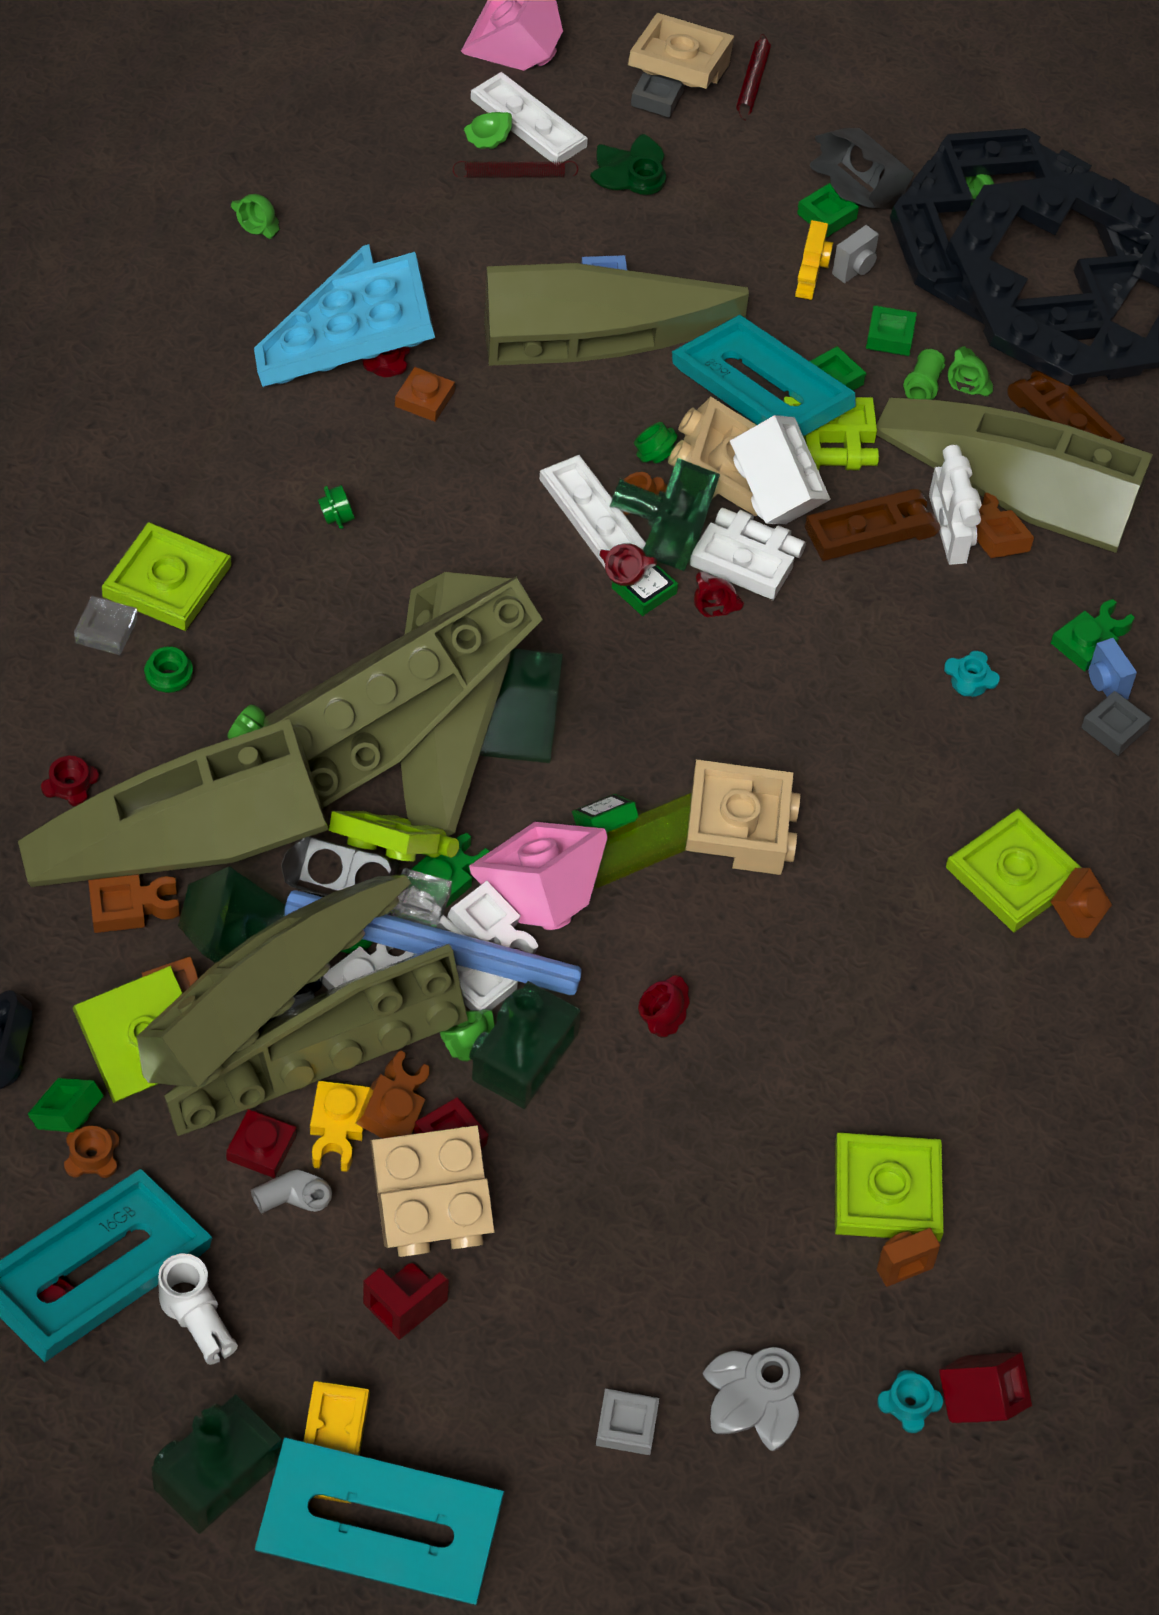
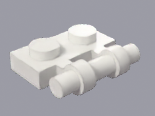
(955, 505)
(744, 561)

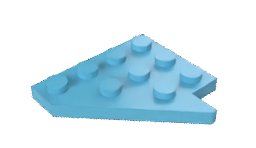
(349, 318)

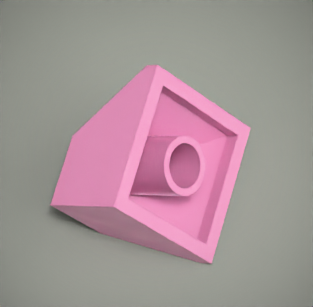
(516, 33)
(545, 871)

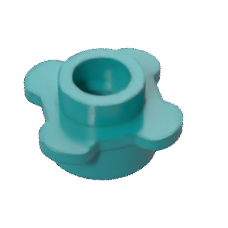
(969, 683)
(915, 1386)

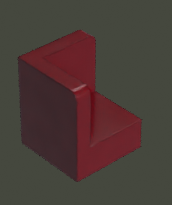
(404, 1298)
(985, 1387)

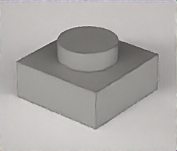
(855, 254)

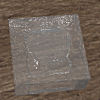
(105, 625)
(423, 899)

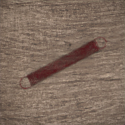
(748, 72)
(530, 165)

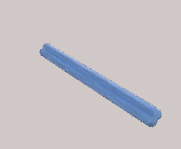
(467, 950)

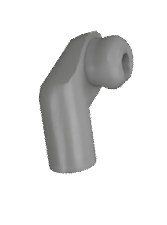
(294, 1188)

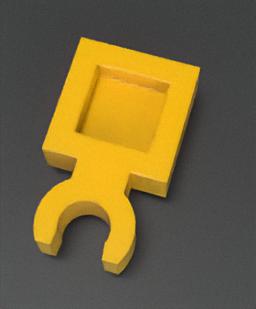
(816, 255)
(334, 1119)

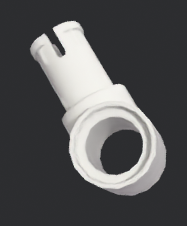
(194, 1308)

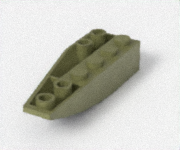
(596, 312)
(1031, 464)
(399, 693)
(443, 762)
(185, 813)
(258, 983)
(330, 1036)

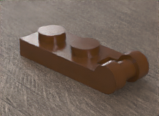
(1059, 403)
(871, 524)

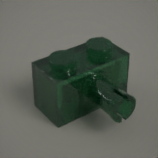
(673, 514)
(524, 1044)
(215, 1462)

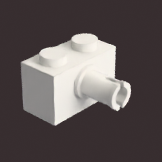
(779, 470)

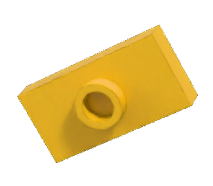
(337, 1419)

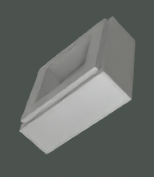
(627, 1421)

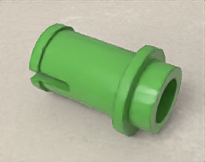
(923, 380)

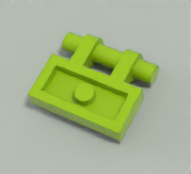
(850, 428)
(393, 833)

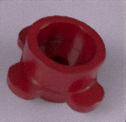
(389, 364)
(69, 768)

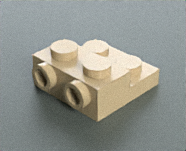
(682, 51)
(709, 446)
(743, 815)
(432, 1190)

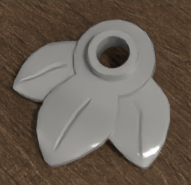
(750, 1400)

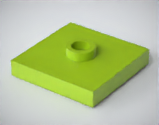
(166, 576)
(1013, 869)
(116, 1020)
(887, 1185)

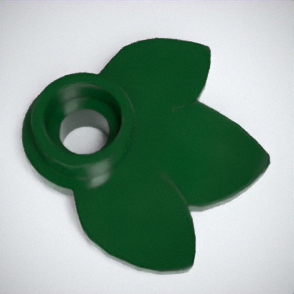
(633, 169)

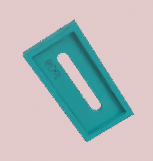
(738, 338)
(78, 1238)
(314, 1470)

